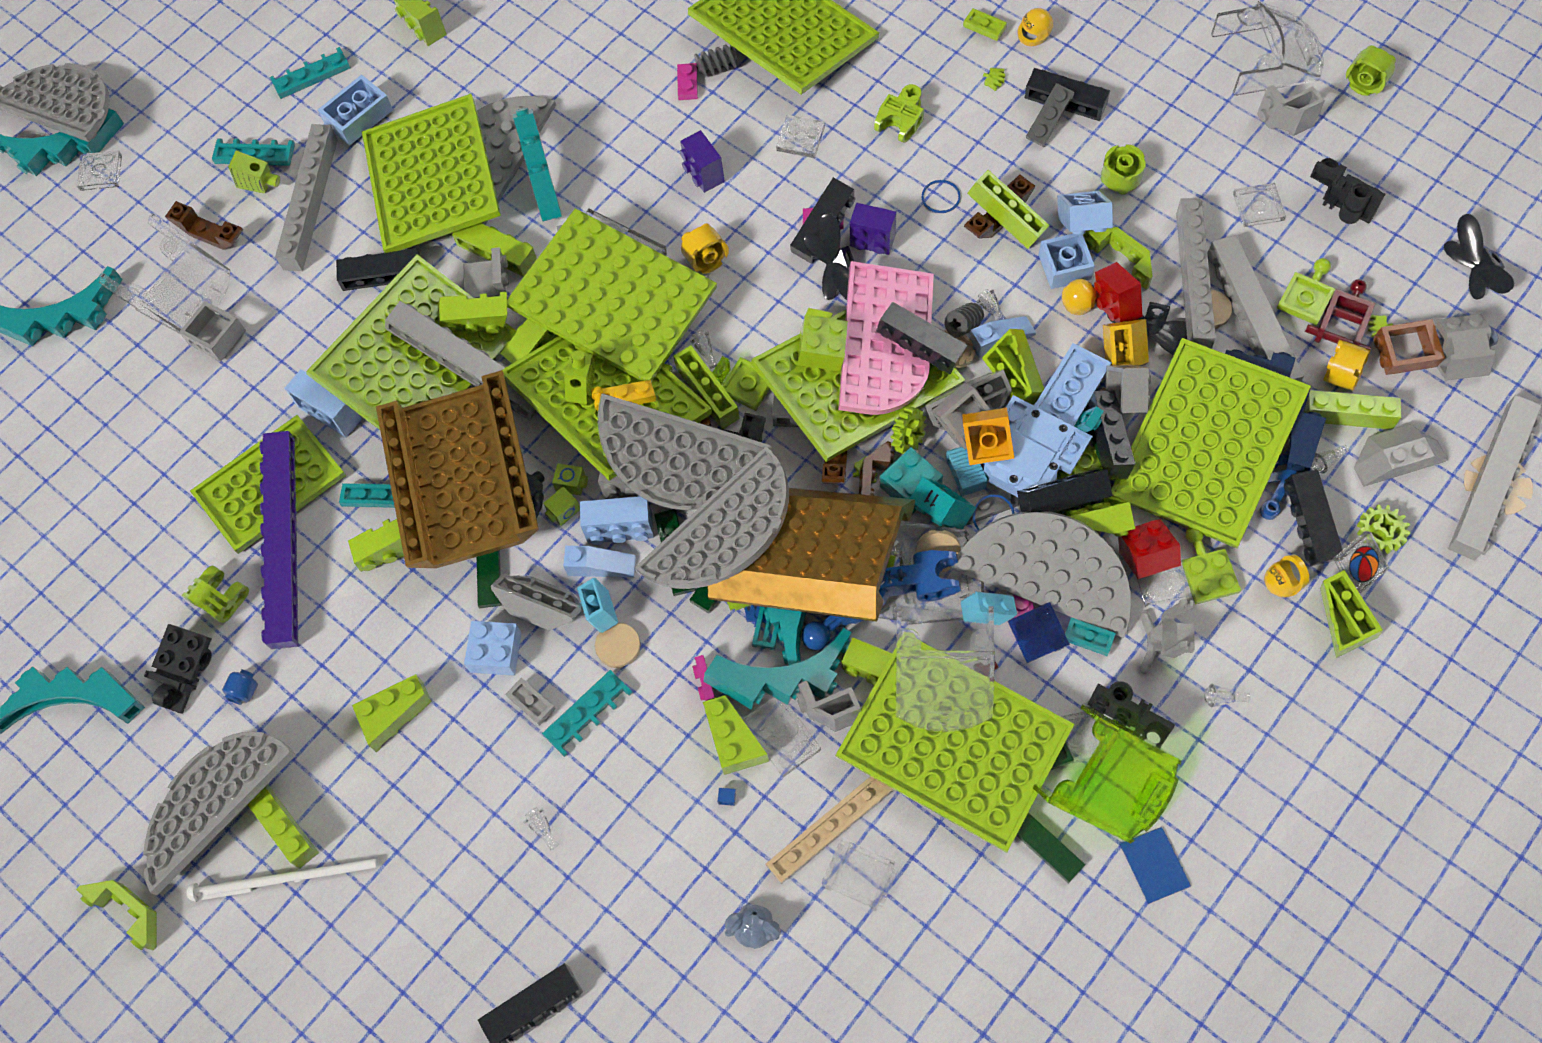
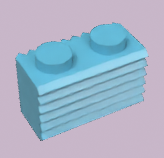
(967, 477)
(597, 605)
(976, 605)

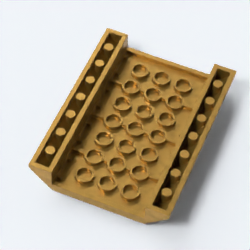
(457, 475)
(824, 556)

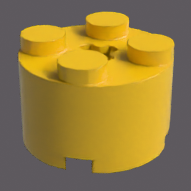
(704, 248)
(1346, 365)

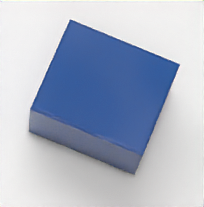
(726, 796)

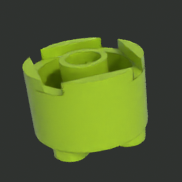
(1370, 71)
(1123, 168)

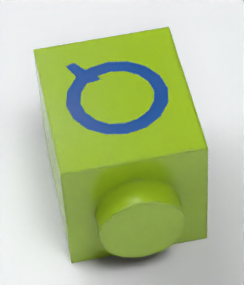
(571, 478)
(561, 506)

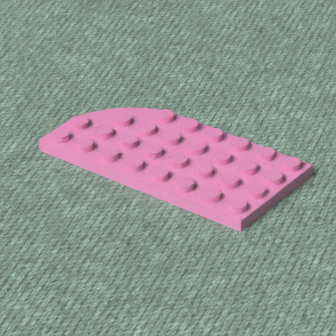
(876, 370)

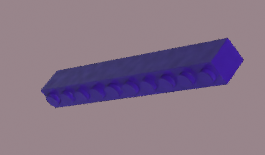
(280, 541)

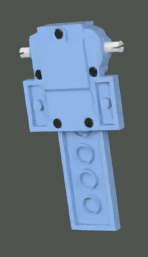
(1045, 432)

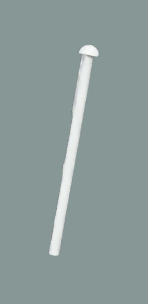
(197, 893)

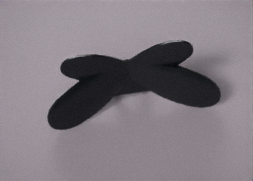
(828, 250)
(1471, 253)
(1166, 333)

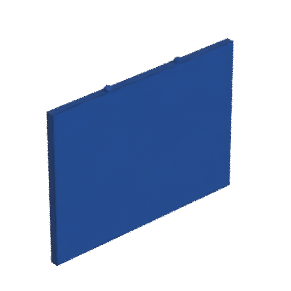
(1155, 865)

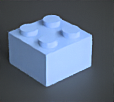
(1066, 260)
(492, 648)

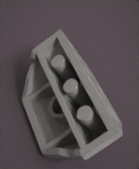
(991, 387)
(1397, 454)
(536, 601)

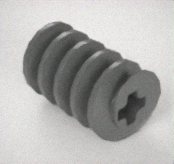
(716, 59)
(963, 319)

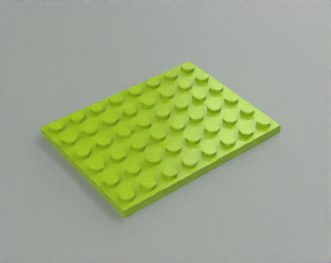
(788, 38)
(430, 174)
(611, 295)
(376, 367)
(542, 384)
(814, 393)
(1211, 441)
(968, 776)

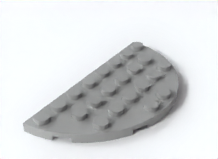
(60, 98)
(502, 138)
(669, 456)
(725, 531)
(1052, 561)
(206, 799)

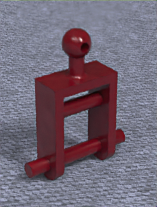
(1351, 303)

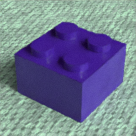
(702, 161)
(872, 228)

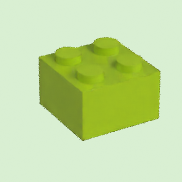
(822, 343)

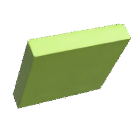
(746, 385)

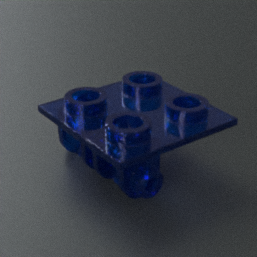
(1038, 632)

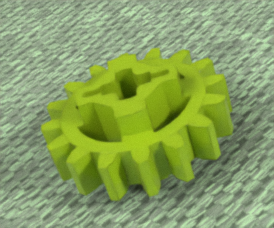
(908, 430)
(1384, 527)

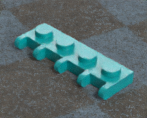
(310, 74)
(270, 153)
(585, 711)

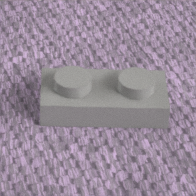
(530, 701)

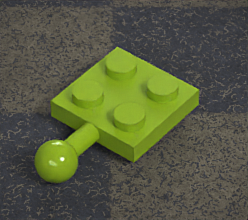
(1308, 296)
(1208, 574)

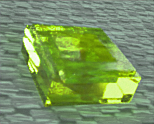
(722, 369)

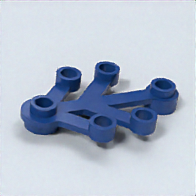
(1279, 493)

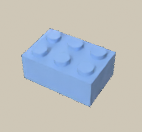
(355, 109)
(1085, 211)
(322, 404)
(616, 520)

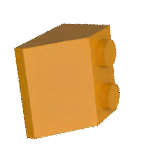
(988, 436)

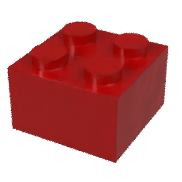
(1118, 293)
(1150, 549)

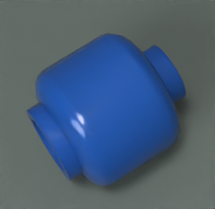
(239, 687)

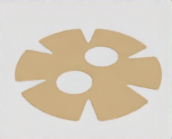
(1521, 487)

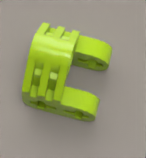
(205, 596)

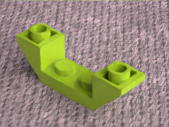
(1127, 246)
(145, 927)

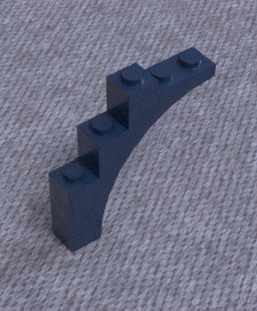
(1307, 427)

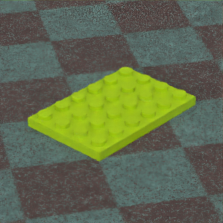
(234, 494)

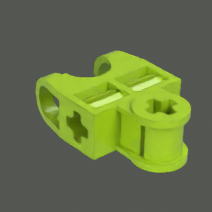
(901, 112)

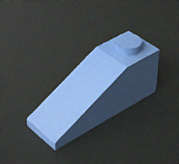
(988, 334)
(598, 562)

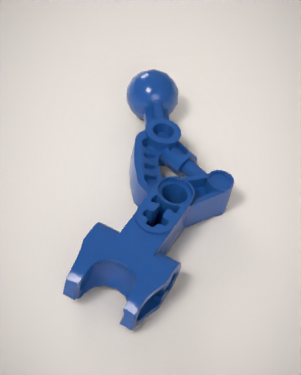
(919, 578)

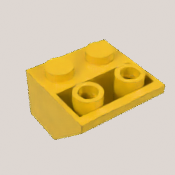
(1126, 342)

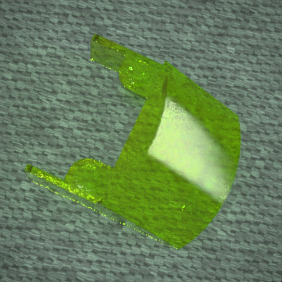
(1122, 783)

